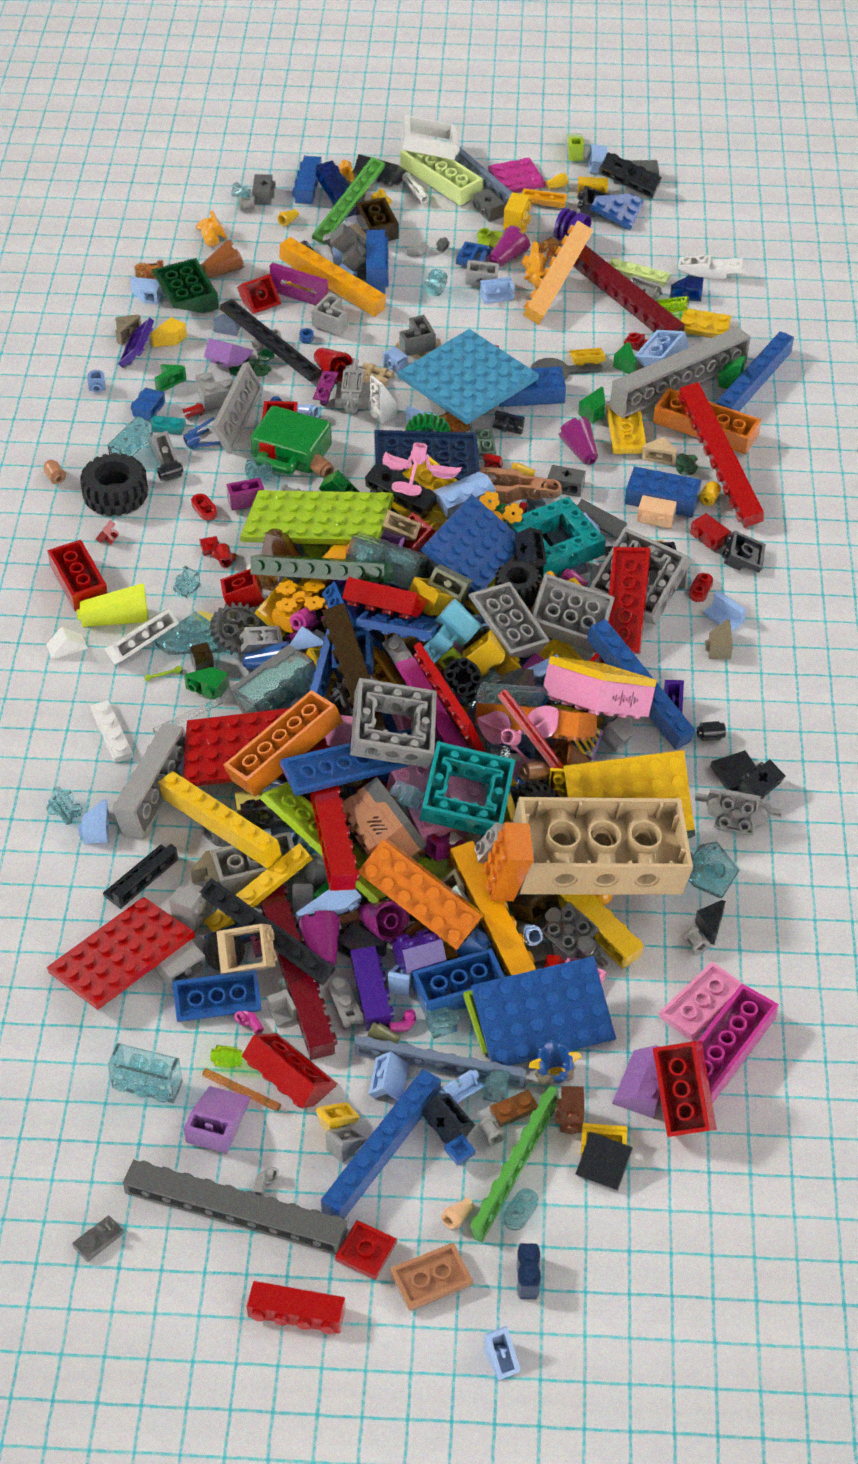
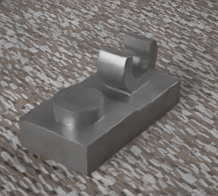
(97, 1238)

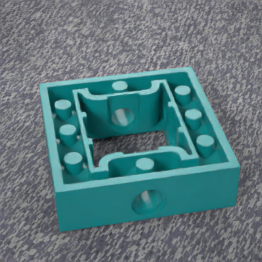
(585, 540)
(474, 766)

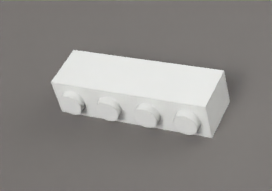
(141, 636)

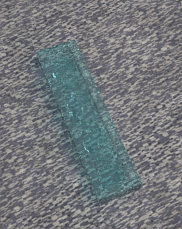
(522, 694)

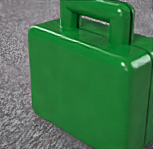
(295, 439)

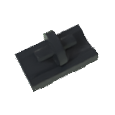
(508, 422)

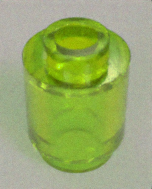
(226, 1056)

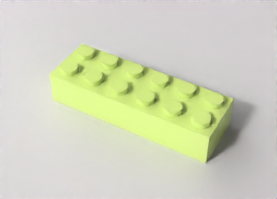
(443, 175)

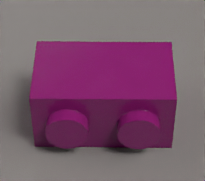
(243, 493)

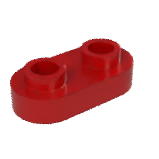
(204, 506)
(701, 587)

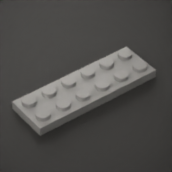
(237, 407)

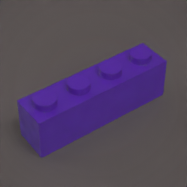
(370, 986)

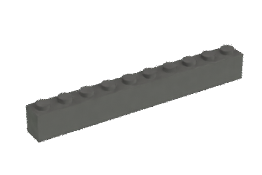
(235, 1206)

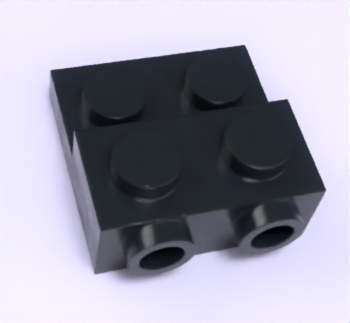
(586, 199)
(743, 551)

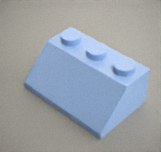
(661, 345)
(455, 494)

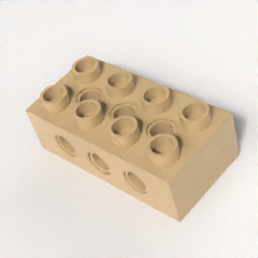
(606, 845)

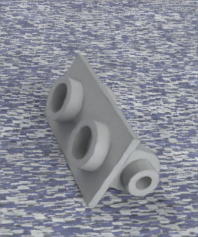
(651, 288)

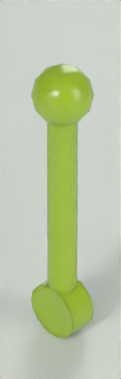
(178, 669)

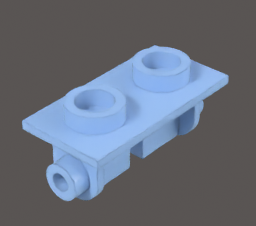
(468, 1086)

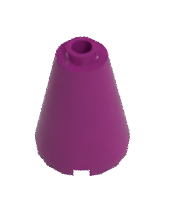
(509, 246)
(580, 439)
(383, 918)
(321, 934)

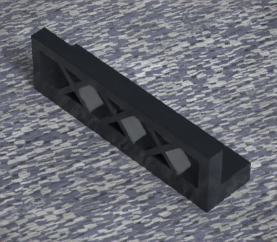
(141, 875)

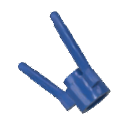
(192, 436)

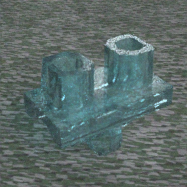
(61, 806)

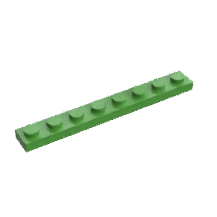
(349, 199)
(513, 1167)

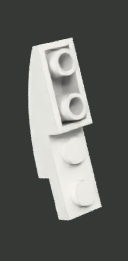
(705, 267)

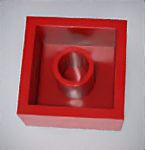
(242, 588)

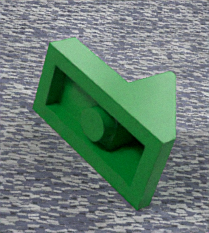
(170, 376)

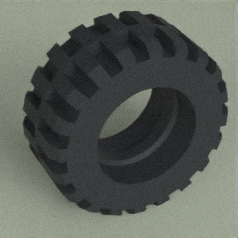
(110, 470)

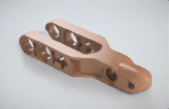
(514, 486)

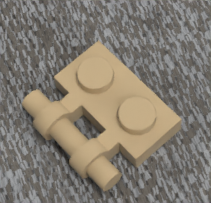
(372, 368)

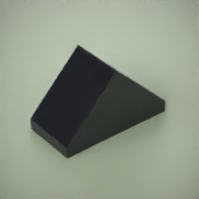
(709, 920)

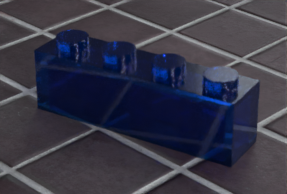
(332, 182)

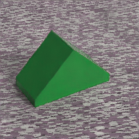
(624, 359)

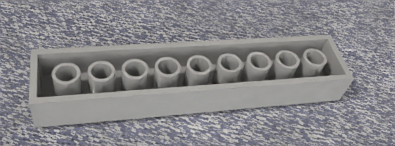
(684, 368)

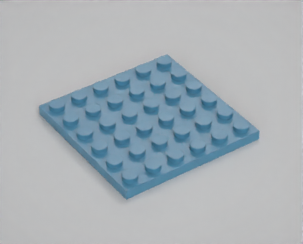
(468, 376)

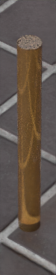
(241, 1089)

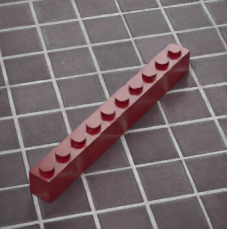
(626, 292)
(302, 989)

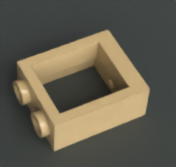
(227, 951)

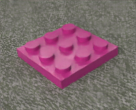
(518, 175)

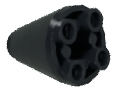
(462, 677)

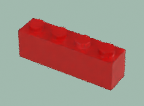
(296, 1307)

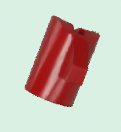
(224, 555)

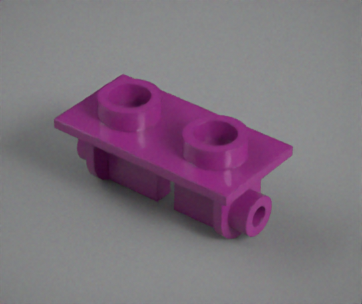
(325, 387)

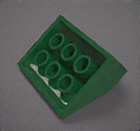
(187, 286)

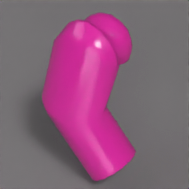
(249, 1019)
(406, 1022)

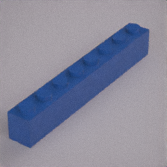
(757, 372)
(663, 710)
(380, 1146)

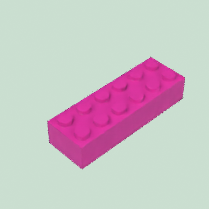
(735, 1035)

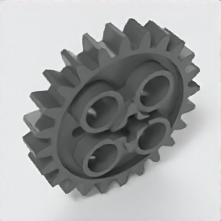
(242, 617)

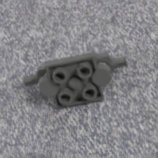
(573, 933)

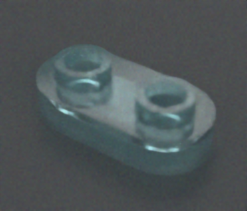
(522, 1208)

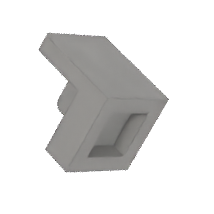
(282, 1008)

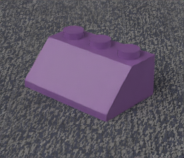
(639, 1084)

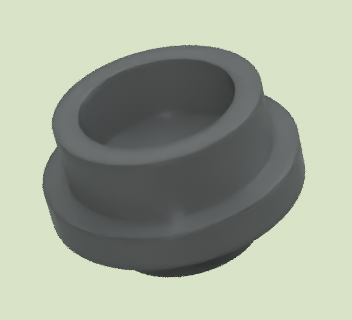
(442, 244)

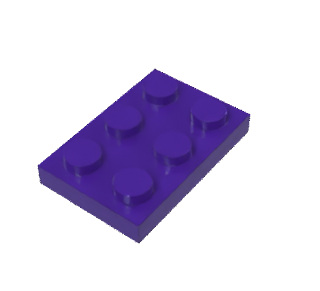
(136, 343)

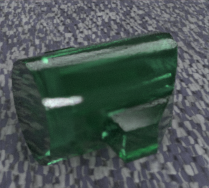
(686, 463)

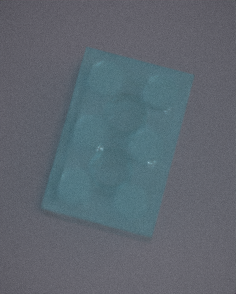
(145, 1073)

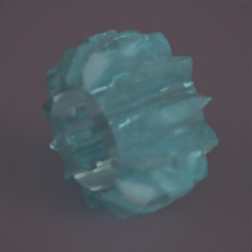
(435, 282)
(255, 471)

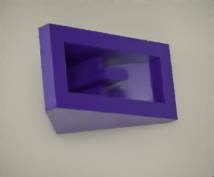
(675, 690)

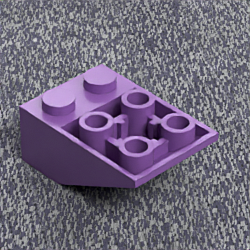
(216, 1119)

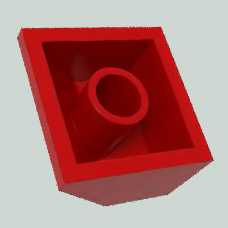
(259, 294)

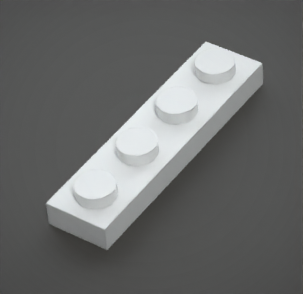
(111, 731)

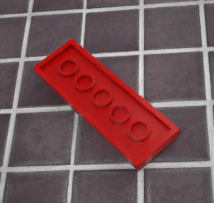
(629, 588)

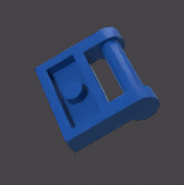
(469, 251)

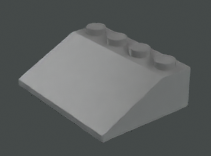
(569, 610)
(510, 620)

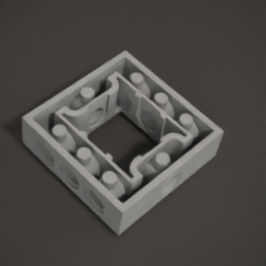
(670, 561)
(397, 700)

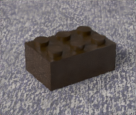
(377, 215)

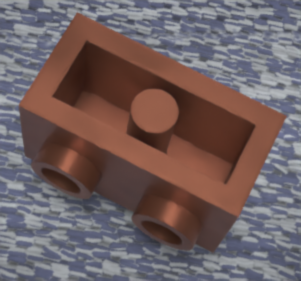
(571, 1109)

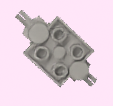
(352, 391)
(737, 810)

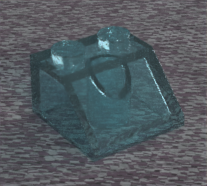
(712, 869)

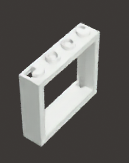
(427, 145)

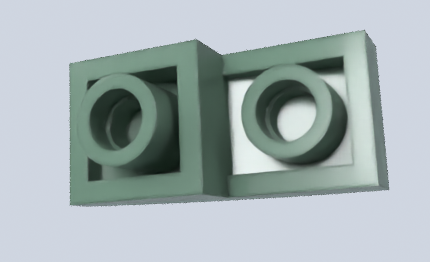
(485, 441)

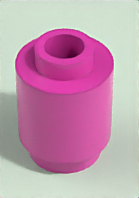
(302, 618)

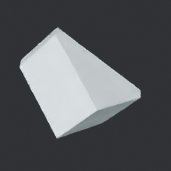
(65, 643)

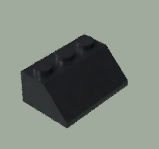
(390, 175)

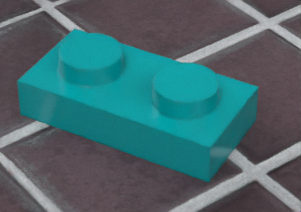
(170, 424)

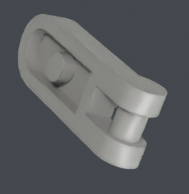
(345, 1002)

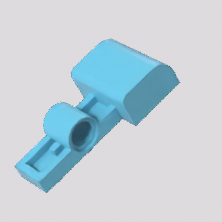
(455, 625)

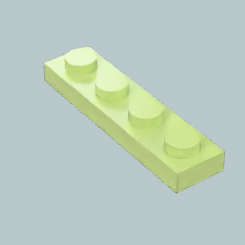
(631, 269)

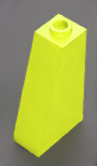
(115, 608)

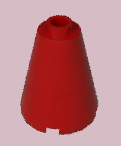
(332, 361)

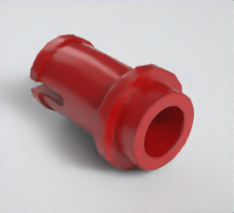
(194, 410)

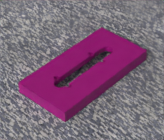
(280, 272)

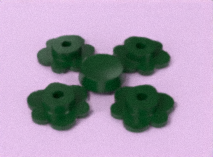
(260, 370)

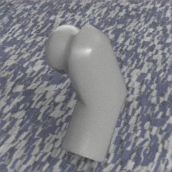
(419, 250)
(264, 1179)

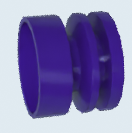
(566, 219)

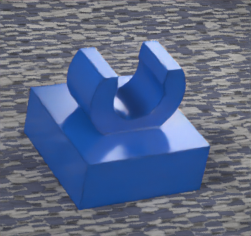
(459, 1150)

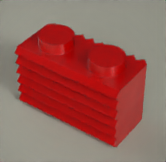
(709, 531)

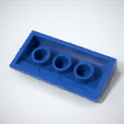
(216, 995)

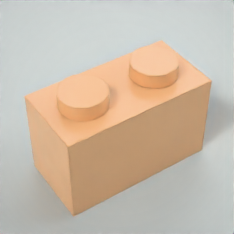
(656, 511)

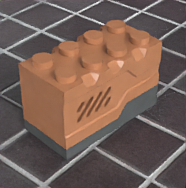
(377, 816)

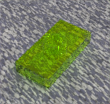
(675, 304)

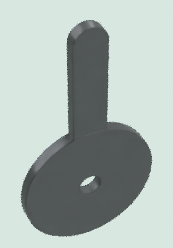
(573, 369)

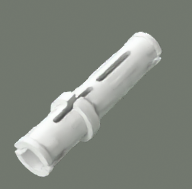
(422, 196)

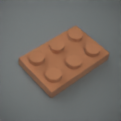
(431, 1276)

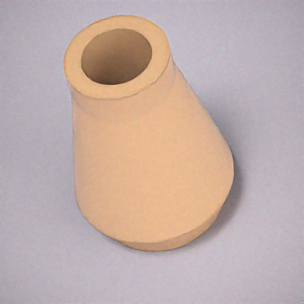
(457, 1213)

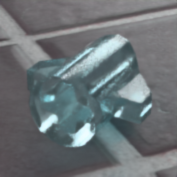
(239, 190)

